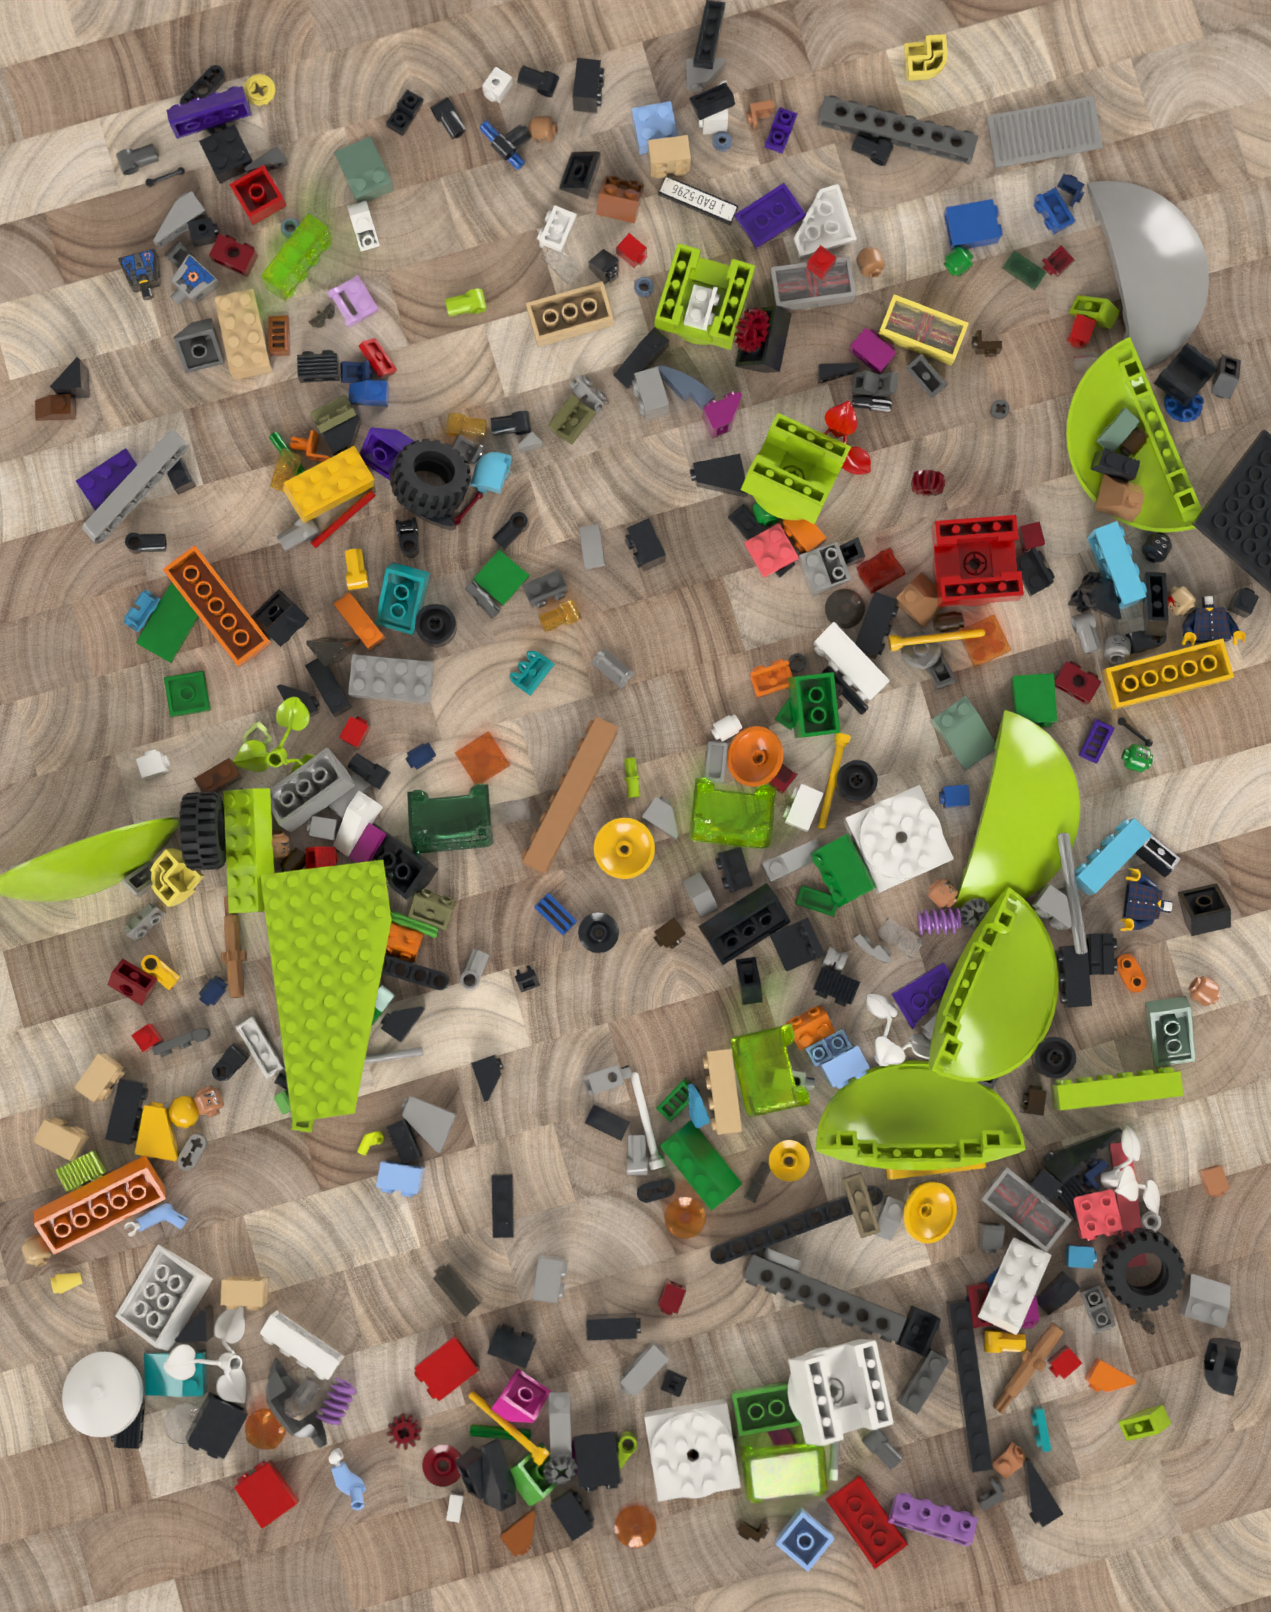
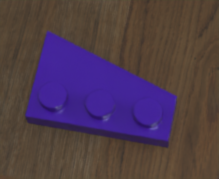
(920, 994)

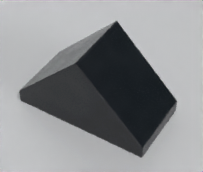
(852, 552)

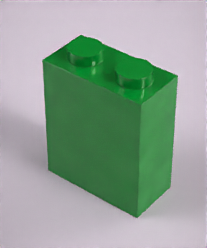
(1035, 698)

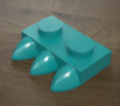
(532, 672)

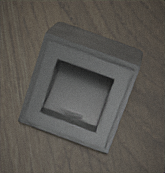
(178, 254)

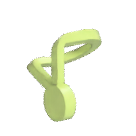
(260, 726)

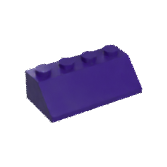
(208, 112)

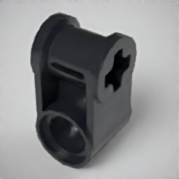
(408, 533)
(1143, 642)
(233, 1060)

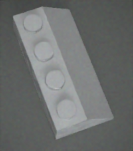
(309, 790)

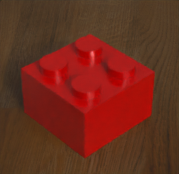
(258, 195)

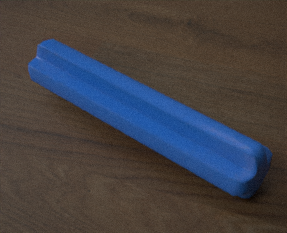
(490, 132)

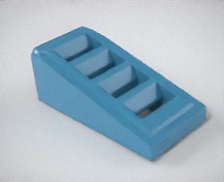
(697, 1110)

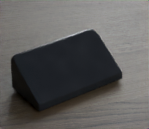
(712, 101)
(1158, 856)
(607, 1122)

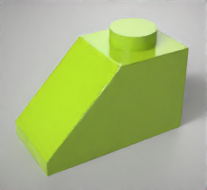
(1095, 308)
(1145, 1423)

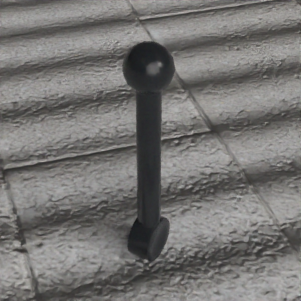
(149, 182)
(1122, 722)

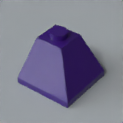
(382, 448)

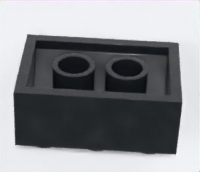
(770, 354)

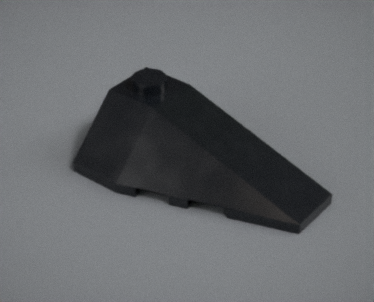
(404, 868)
(1067, 1160)

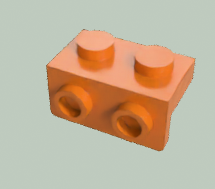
(771, 678)
(403, 942)
(811, 1027)

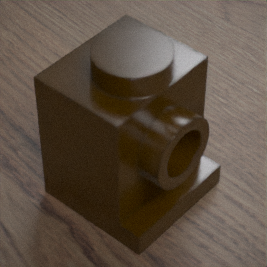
(1034, 1100)

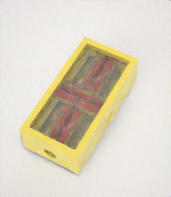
(923, 330)

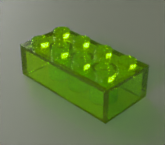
(297, 257)

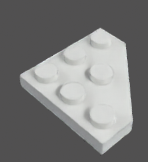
(825, 224)

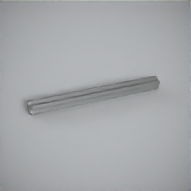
(1072, 893)

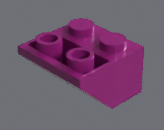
(721, 415)

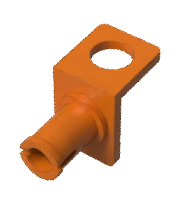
(309, 445)

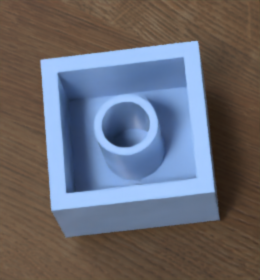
(653, 122)
(844, 1066)
(400, 1177)
(804, 1539)

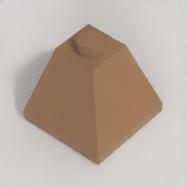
(1119, 498)
(919, 600)

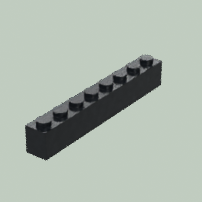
(969, 1385)

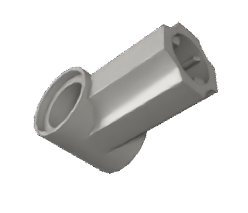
(297, 534)
(1084, 626)
(475, 968)
(637, 1155)

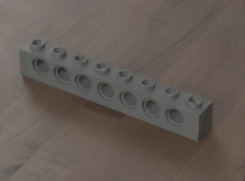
(904, 138)
(894, 1321)

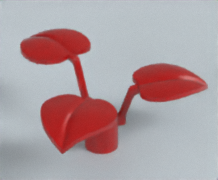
(843, 422)

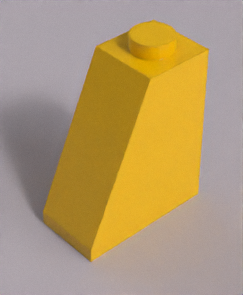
(156, 1134)

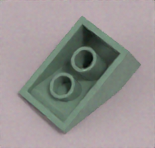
(364, 170)
(964, 733)
(1170, 1031)

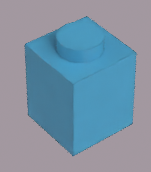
(1080, 1256)

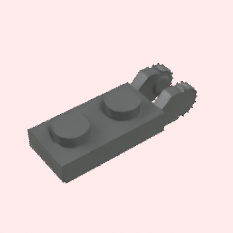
(182, 1042)

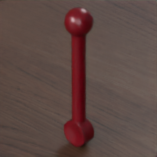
(479, 495)

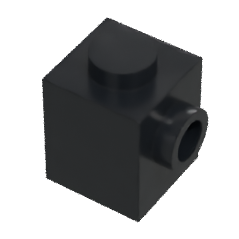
(203, 231)
(1243, 602)

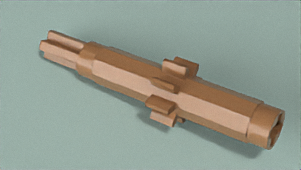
(233, 954)
(1032, 1362)

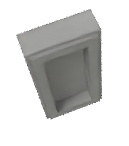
(716, 761)

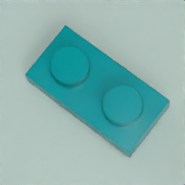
(1042, 1437)

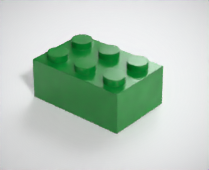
(814, 705)

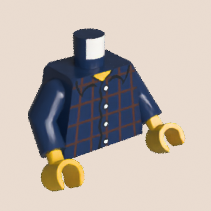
(1210, 624)
(1142, 902)

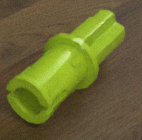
(632, 777)

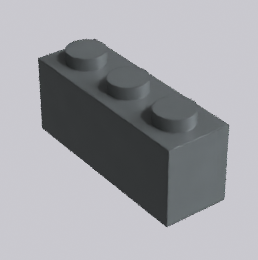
(922, 1381)

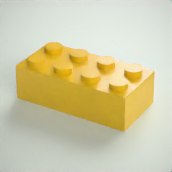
(328, 484)

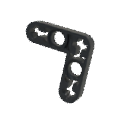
(217, 82)

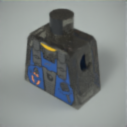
(142, 272)

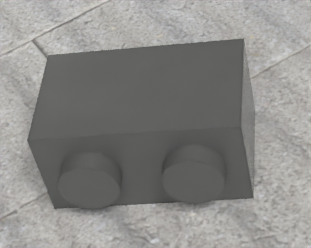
(927, 375)

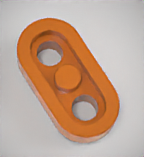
(1130, 973)

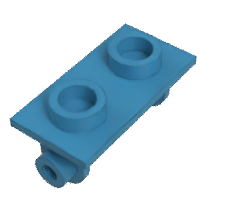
(147, 604)

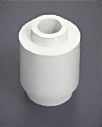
(726, 727)

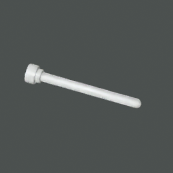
(656, 1160)

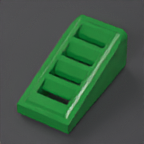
(664, 1111)

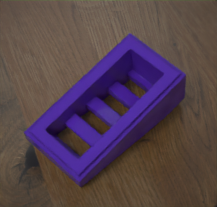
(1106, 736)

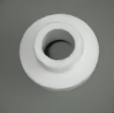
(1157, 1221)

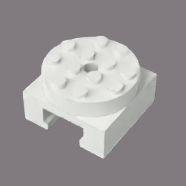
(896, 862)
(855, 1393)
(687, 1427)

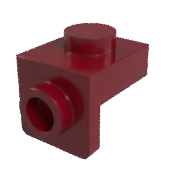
(1058, 261)

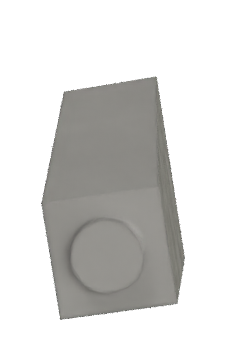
(429, 1121)

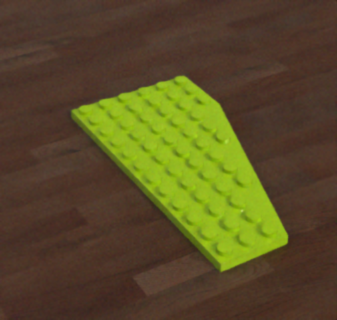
(327, 965)

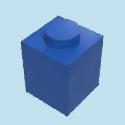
(954, 796)

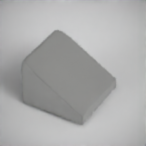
(530, 442)

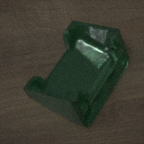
(450, 821)

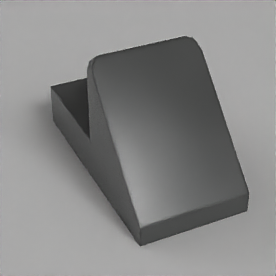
(941, 673)

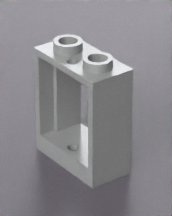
(643, 1369)

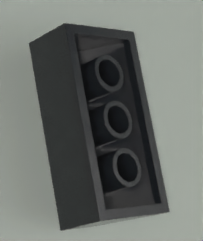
(744, 924)

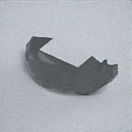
(282, 1387)

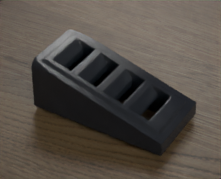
(833, 371)

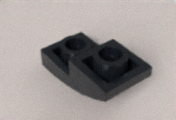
(405, 112)

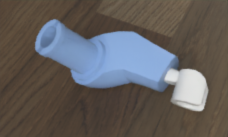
(156, 1215)
(347, 1481)

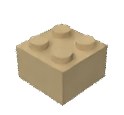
(669, 156)
(100, 1078)
(62, 1138)
(244, 1291)

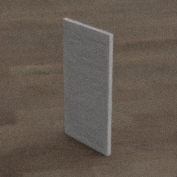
(1044, 132)

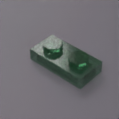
(1024, 270)

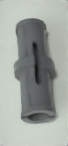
(482, 599)

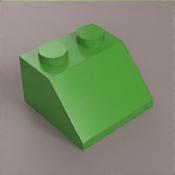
(530, 1478)

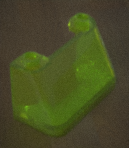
(732, 816)
(766, 1071)
(783, 1471)

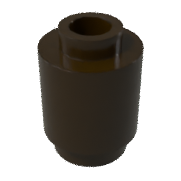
(1134, 442)
(948, 622)
(294, 861)

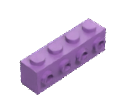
(933, 1519)

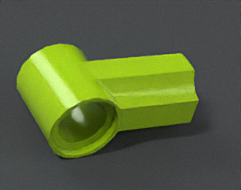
(471, 302)
(623, 1451)

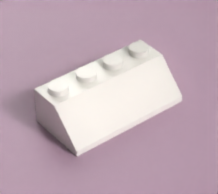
(850, 662)
(302, 1345)

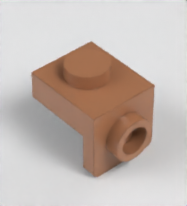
(1009, 1460)

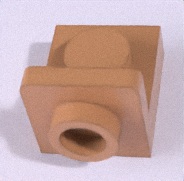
(761, 110)

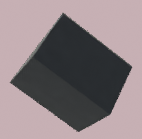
(581, 173)
(73, 380)
(200, 1328)

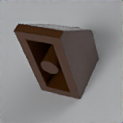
(55, 408)

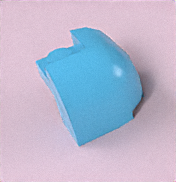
(491, 472)

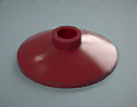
(434, 1472)

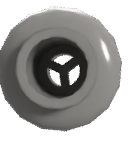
(1117, 649)

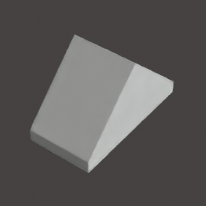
(139, 880)
(700, 894)

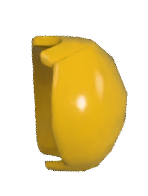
(183, 1112)

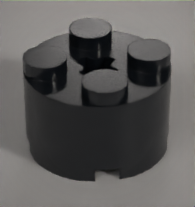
(435, 613)
(865, 774)
(1060, 1066)

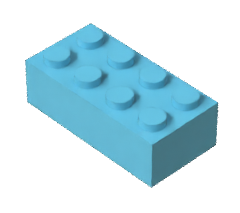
(1116, 563)
(1111, 856)

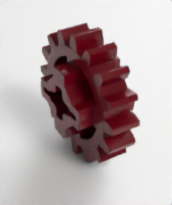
(752, 329)

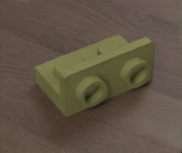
(333, 413)
(432, 908)

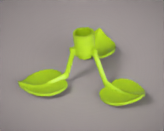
(254, 754)

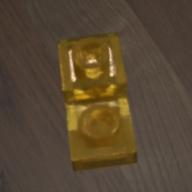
(285, 469)

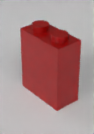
(446, 1368)
(266, 1493)

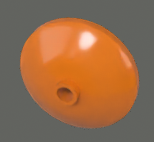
(745, 756)

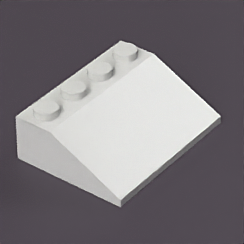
(163, 1298)

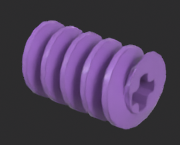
(939, 921)
(337, 1403)

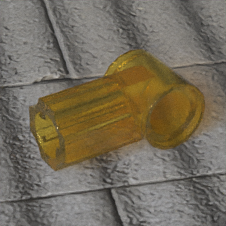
(464, 425)
(564, 614)

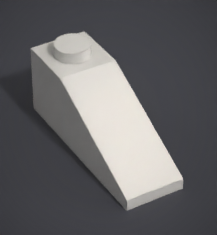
(356, 818)

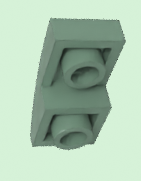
(1118, 430)

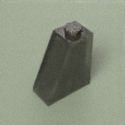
(457, 1289)

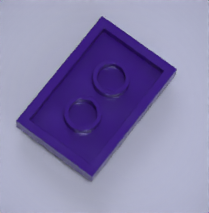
(770, 215)
(106, 477)

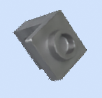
(468, 449)

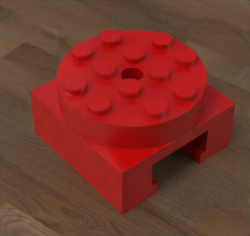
(989, 544)

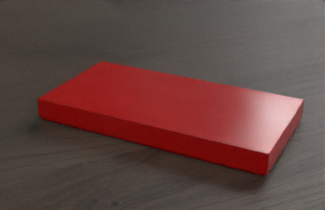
(866, 1521)

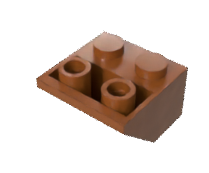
(620, 199)

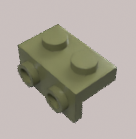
(571, 420)

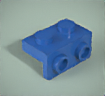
(1053, 211)

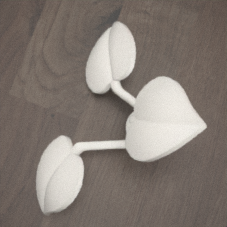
(885, 1050)
(1125, 1179)
(231, 1385)

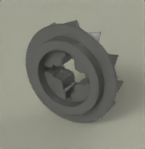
(967, 912)
(560, 1462)

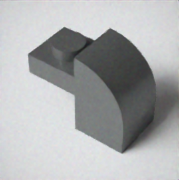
(878, 385)

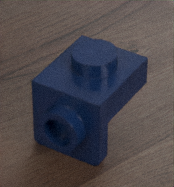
(1071, 185)
(355, 371)
(1094, 1168)

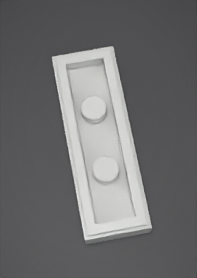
(260, 1047)

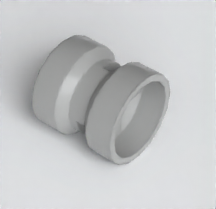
(834, 959)

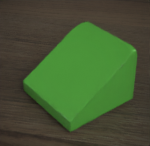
(282, 1102)

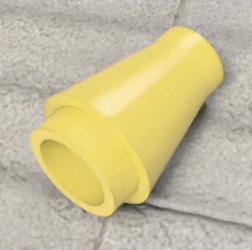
(65, 1282)

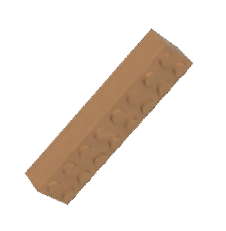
(570, 796)

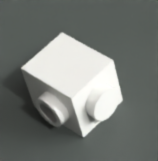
(497, 85)
(153, 764)

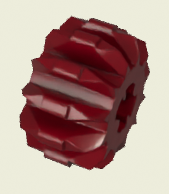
(928, 482)
(408, 1438)

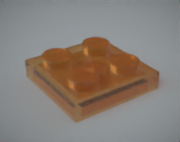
(990, 645)
(482, 758)

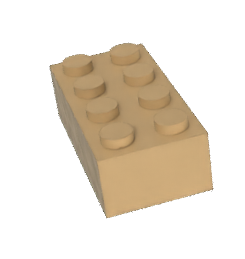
(570, 314)
(243, 334)
(723, 1091)

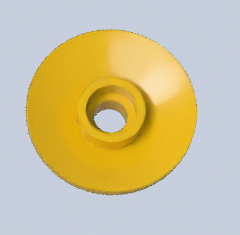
(792, 1171)

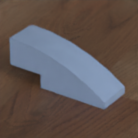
(686, 386)

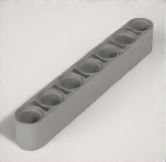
(135, 487)

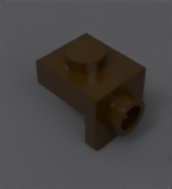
(989, 348)
(748, 1531)

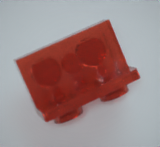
(880, 570)

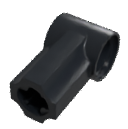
(542, 82)
(446, 114)
(508, 143)
(876, 150)
(515, 423)
(509, 531)
(148, 543)
(373, 773)

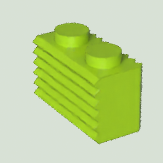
(81, 1171)

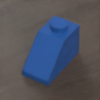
(369, 393)

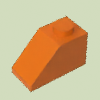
(1107, 1377)

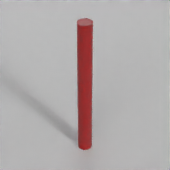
(343, 519)

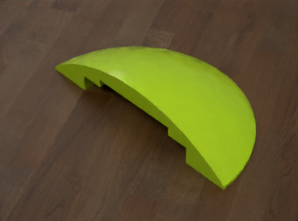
(1107, 387)
(1024, 810)
(88, 864)
(997, 996)
(917, 1121)

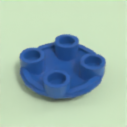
(1181, 413)

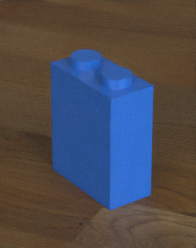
(972, 224)

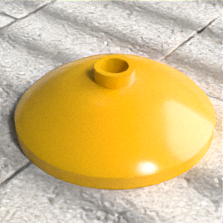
(624, 833)
(937, 1213)

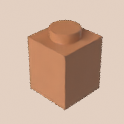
(1214, 1180)

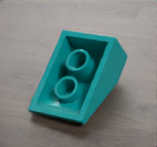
(401, 597)
(159, 1383)

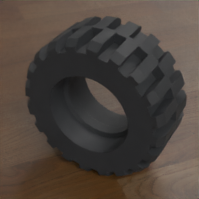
(435, 458)
(202, 831)
(1159, 1290)

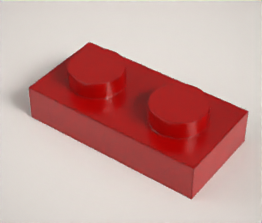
(377, 358)

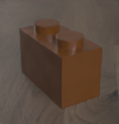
(218, 777)

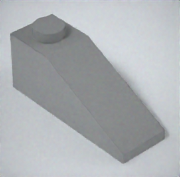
(184, 210)
(790, 861)
(560, 1423)

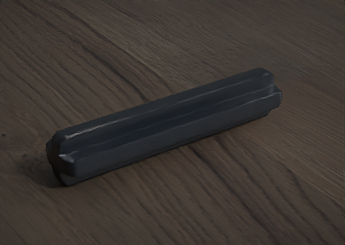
(848, 693)

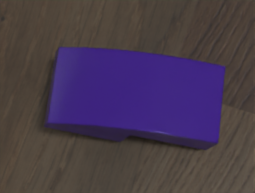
(781, 130)

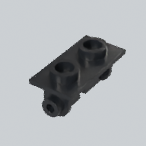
(1077, 596)

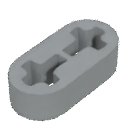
(196, 1154)
(782, 1259)

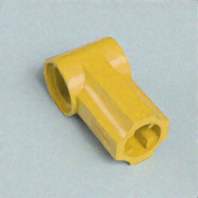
(356, 573)
(162, 972)
(998, 1341)

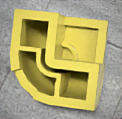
(925, 58)
(172, 878)

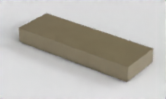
(861, 1205)

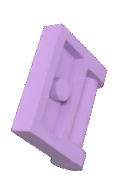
(358, 297)

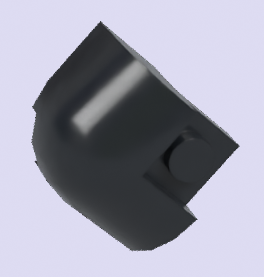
(1221, 1365)

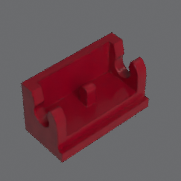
(976, 1296)

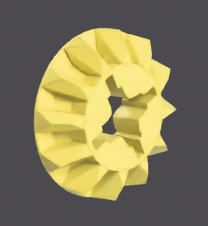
(263, 82)

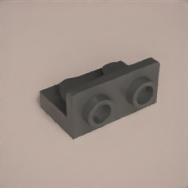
(545, 589)

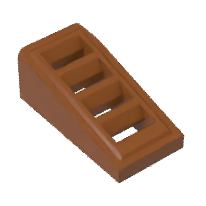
(278, 351)

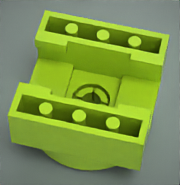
(691, 270)
(794, 470)

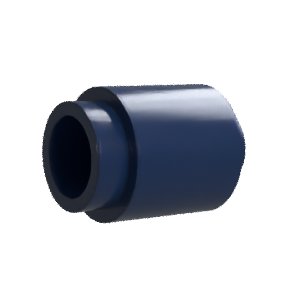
(420, 756)
(213, 991)

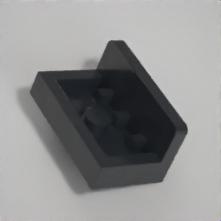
(918, 1331)

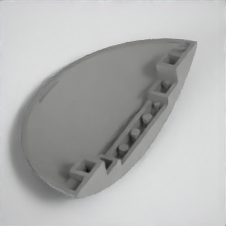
(1155, 264)

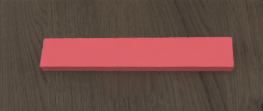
(1128, 1209)

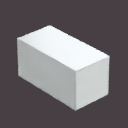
(455, 1507)

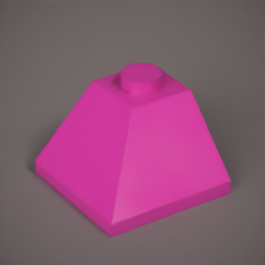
(521, 1398)

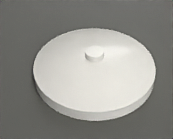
(102, 1394)

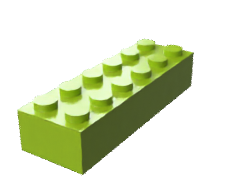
(247, 846)
(1116, 1090)

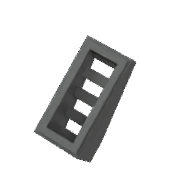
(271, 160)

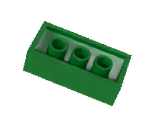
(701, 1165)

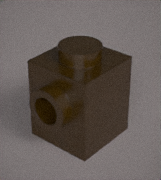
(669, 934)

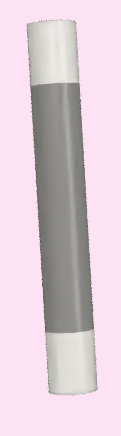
(834, 1460)

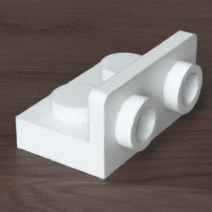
(557, 228)
(700, 307)

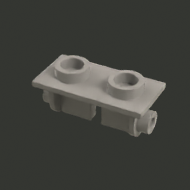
(584, 387)
(612, 668)
(138, 928)

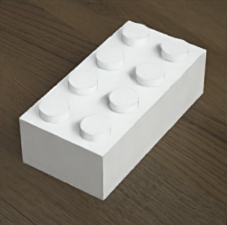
(1014, 1286)

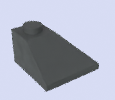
(199, 346)

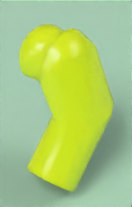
(369, 1140)

